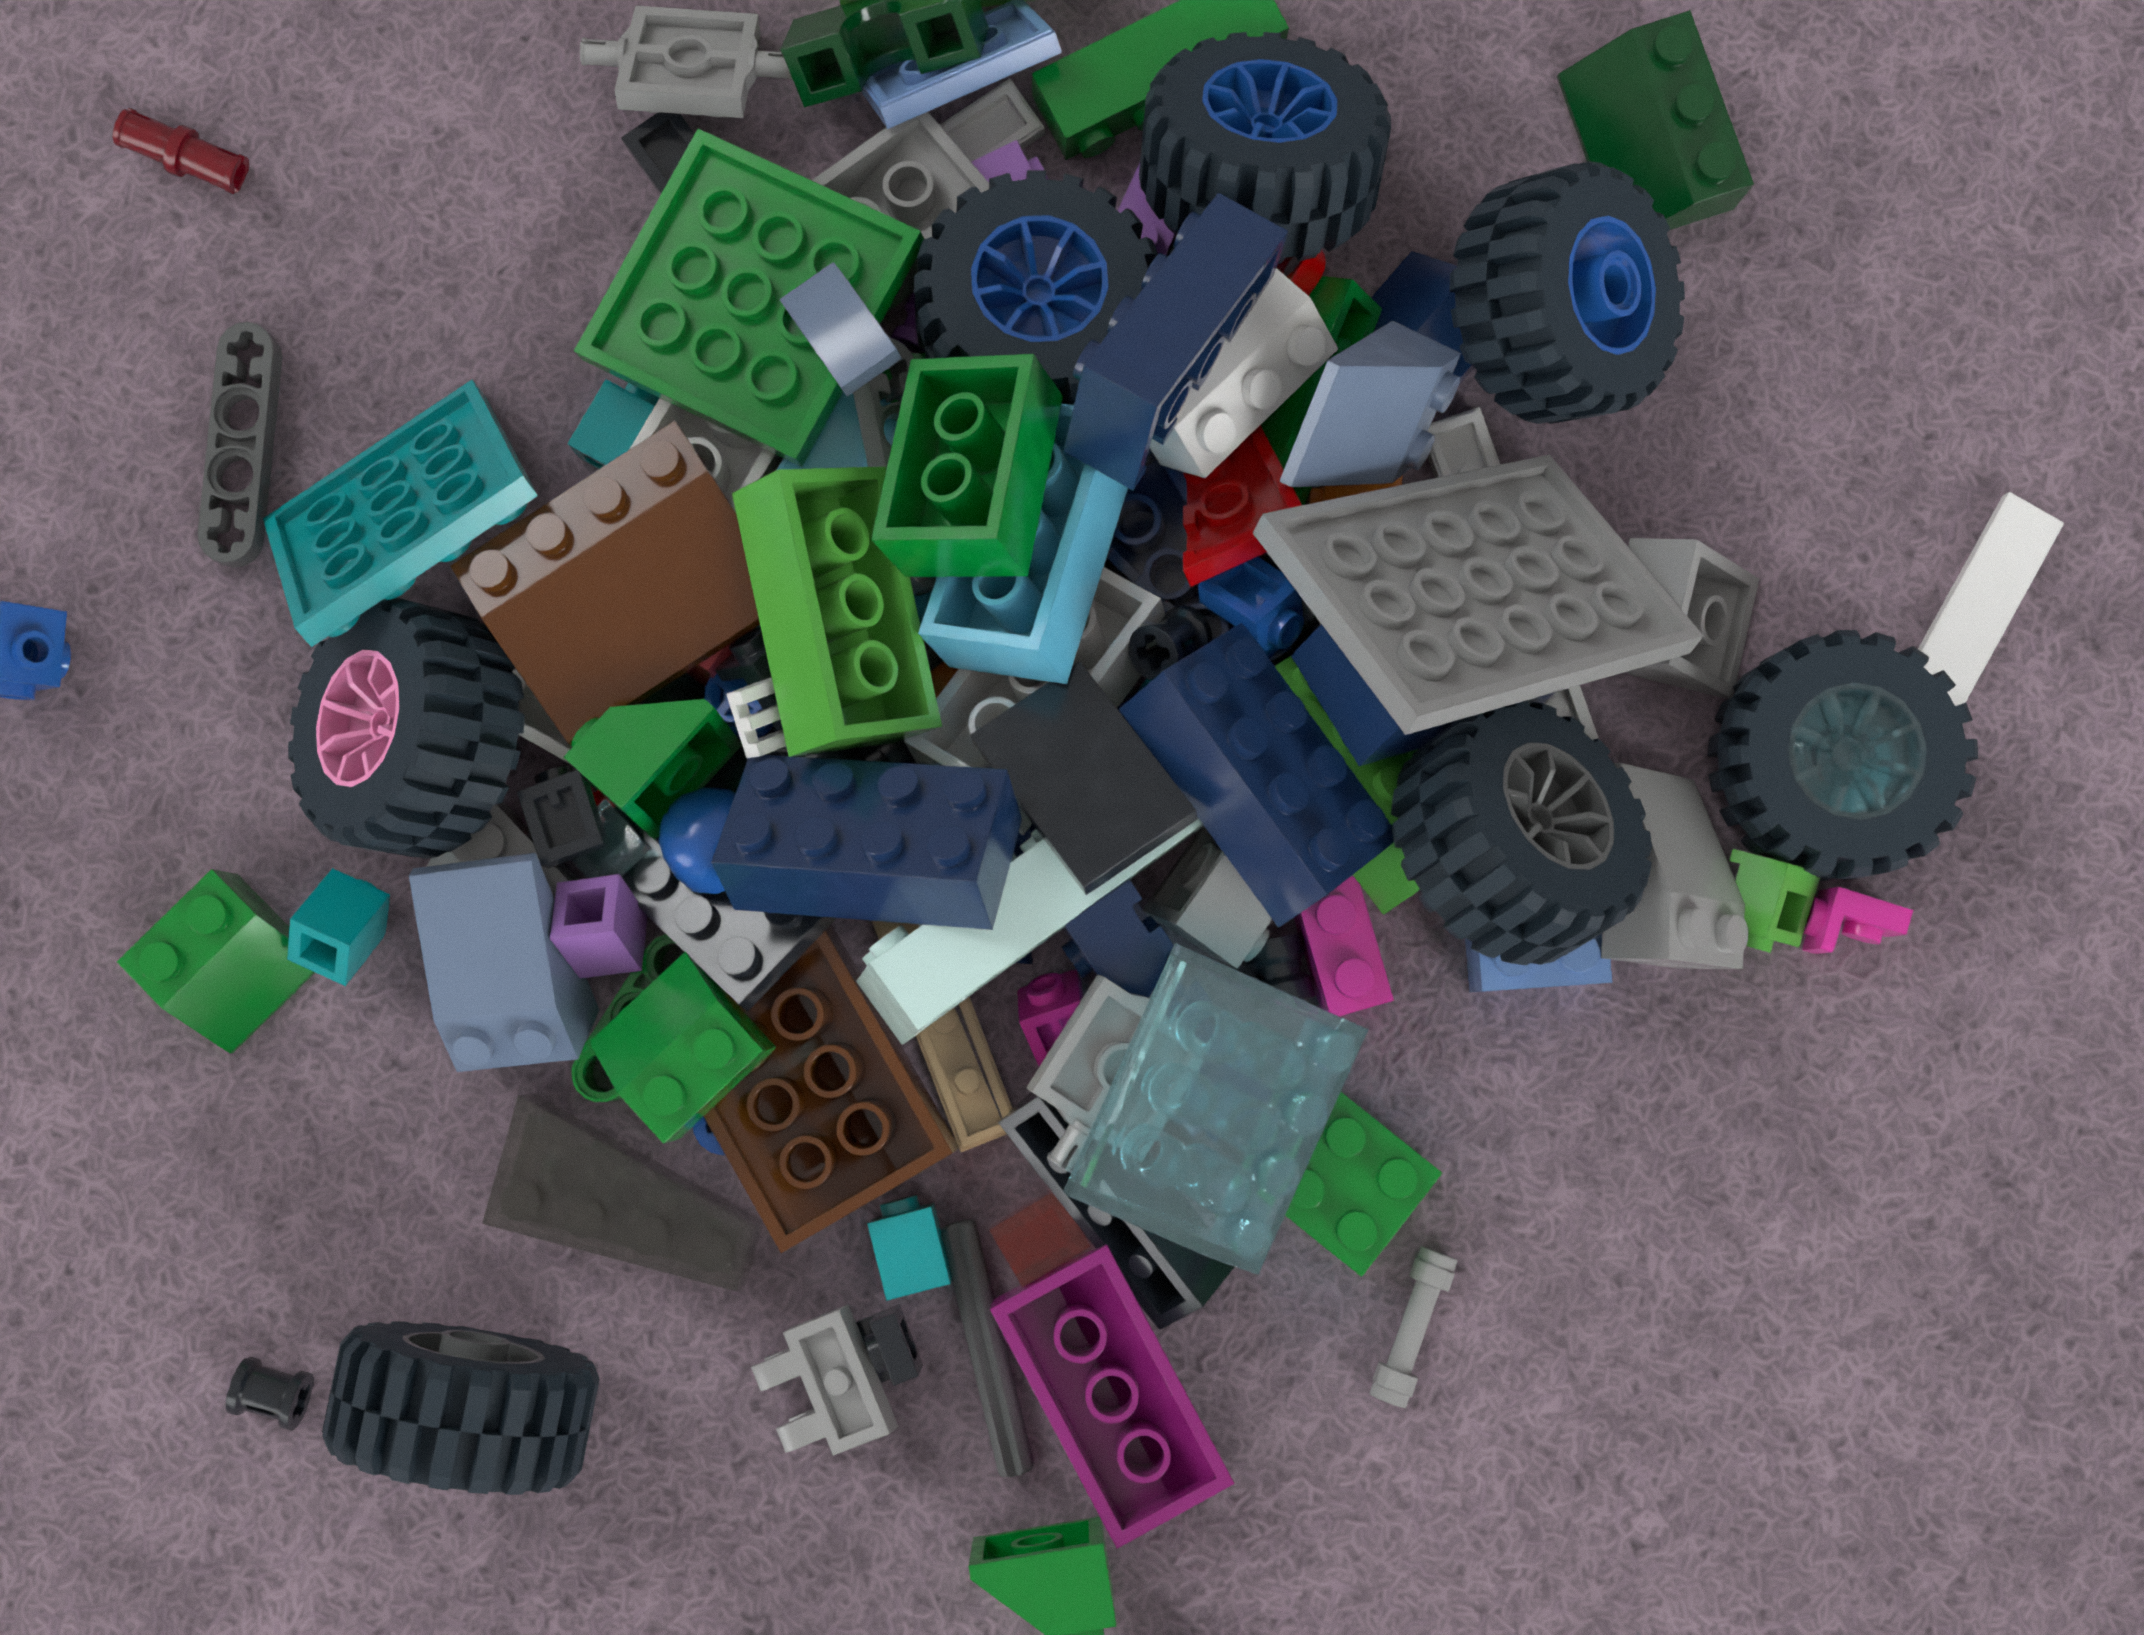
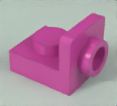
(1862, 916)
(1046, 1008)

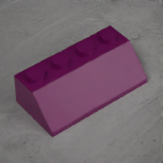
(1111, 1394)

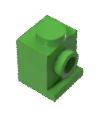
(1775, 899)

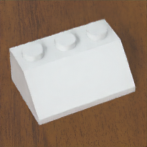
(1251, 378)

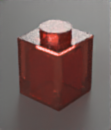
(1038, 1237)

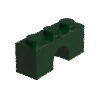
(845, 45)

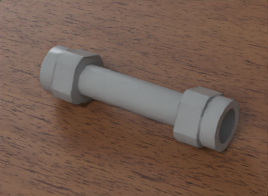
(1395, 1380)

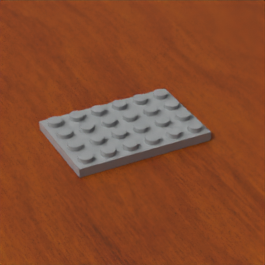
(1475, 590)

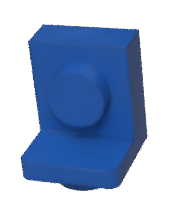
(1259, 600)

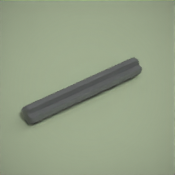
(987, 1348)

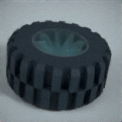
(1843, 756)

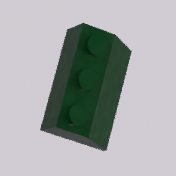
(1659, 118)

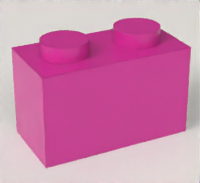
(1343, 951)

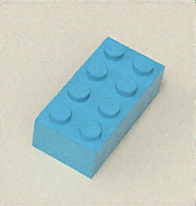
(1035, 620)

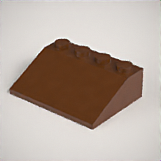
(616, 582)
(829, 1109)

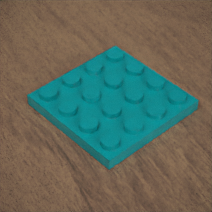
(395, 513)

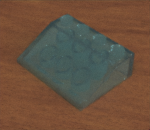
(1215, 1110)

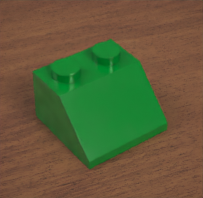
(652, 755)
(217, 960)
(679, 1049)
(1049, 1575)

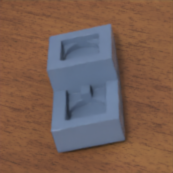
(840, 329)

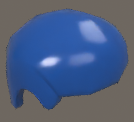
(691, 835)

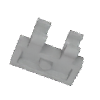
(838, 1379)

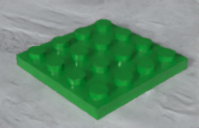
(703, 285)

